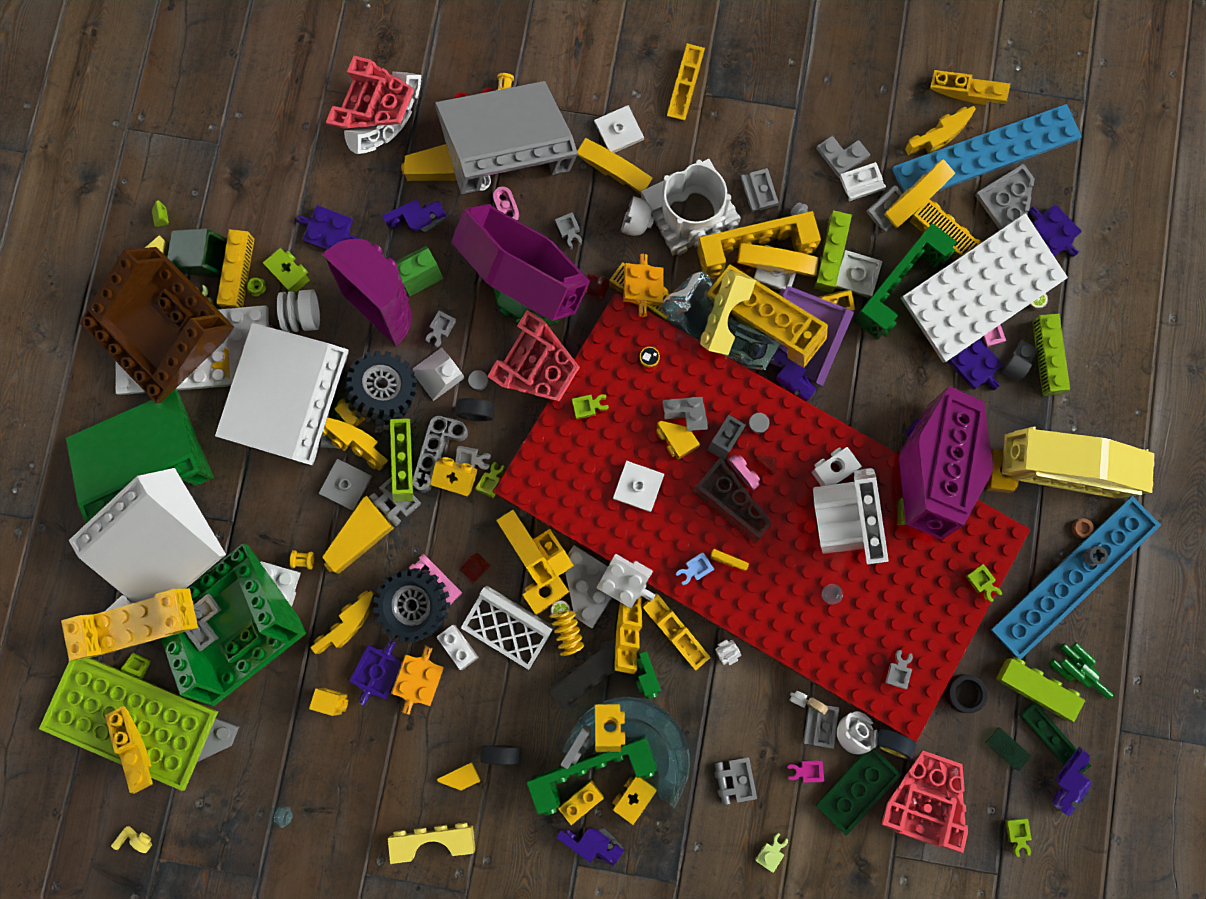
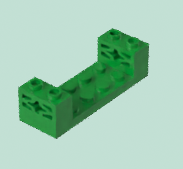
(934, 248)
(544, 787)

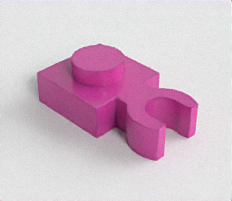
(809, 771)

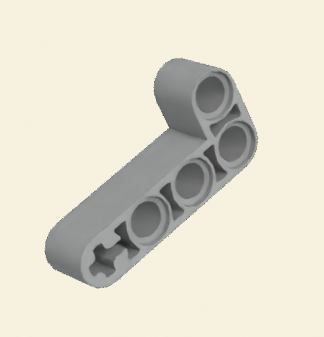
(435, 454)

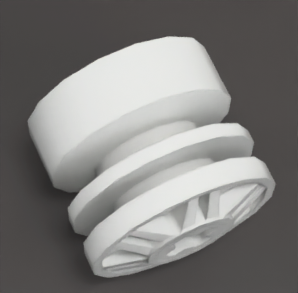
(296, 311)

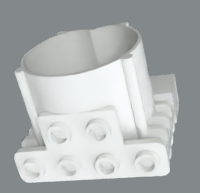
(699, 179)
(851, 517)

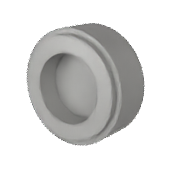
(478, 380)
(758, 423)

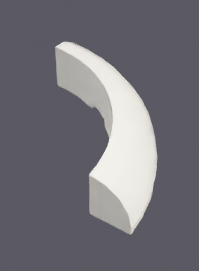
(368, 138)

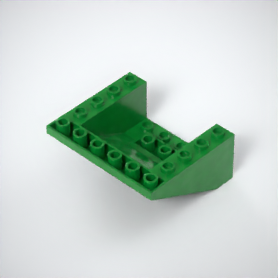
(133, 445)
(250, 629)

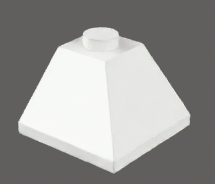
(438, 374)

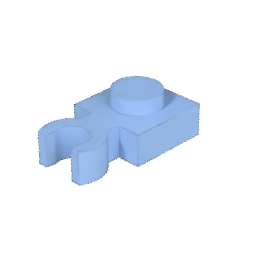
(697, 567)

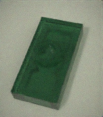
(1008, 749)

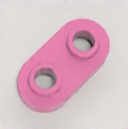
(508, 205)
(749, 478)

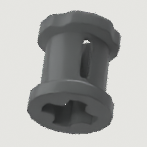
(1101, 553)

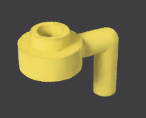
(140, 842)

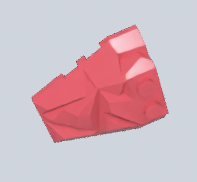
(372, 98)
(536, 361)
(930, 803)

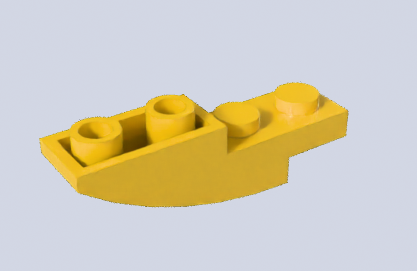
(971, 90)
(944, 132)
(362, 444)
(352, 617)
(131, 748)

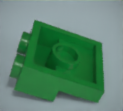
(647, 682)

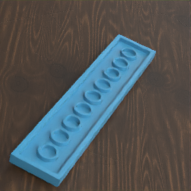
(995, 148)
(1074, 579)

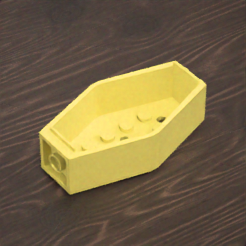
(1078, 463)

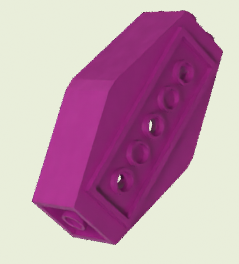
(520, 262)
(928, 464)

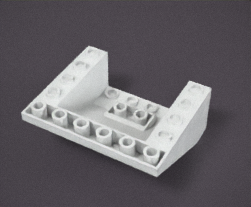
(282, 393)
(149, 538)

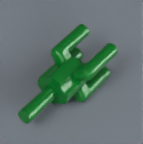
(1080, 669)

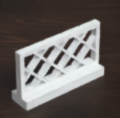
(520, 615)

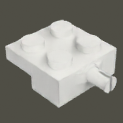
(284, 579)
(626, 581)

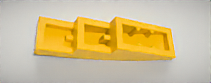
(685, 82)
(613, 165)
(919, 193)
(777, 259)
(676, 632)
(627, 637)

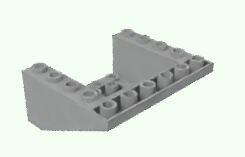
(505, 133)

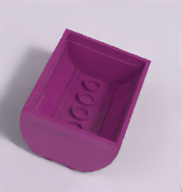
(371, 285)

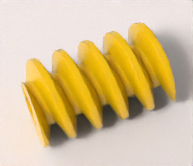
(568, 632)

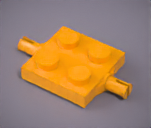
(643, 285)
(417, 680)

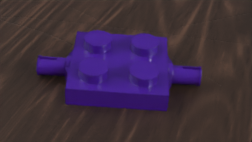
(326, 228)
(1056, 229)
(976, 365)
(376, 672)

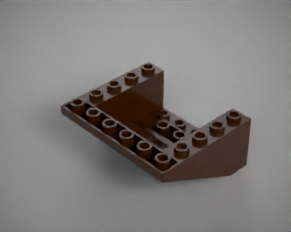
(154, 321)

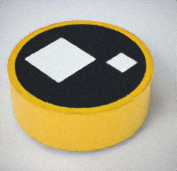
(649, 357)

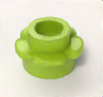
(256, 282)

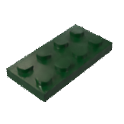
(858, 790)

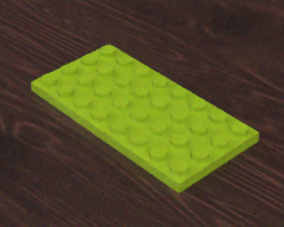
(168, 723)

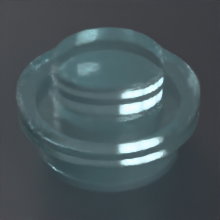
(832, 594)
(283, 816)

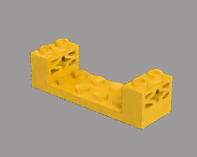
(800, 227)
(779, 320)
(129, 625)

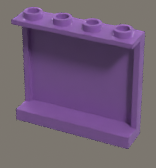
(837, 320)

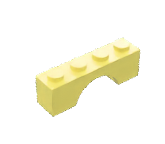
(734, 289)
(457, 839)

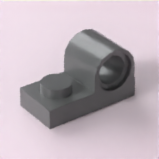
(1019, 361)
(726, 437)

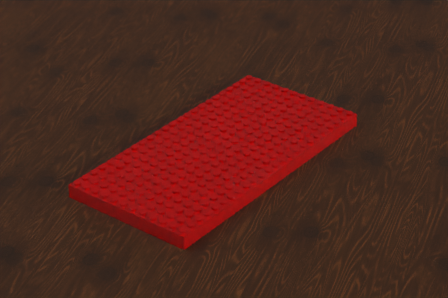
(776, 605)

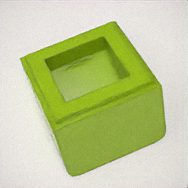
(159, 214)
(136, 665)

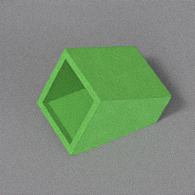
(418, 270)

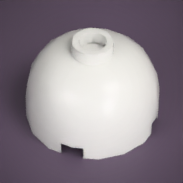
(637, 217)
(856, 733)

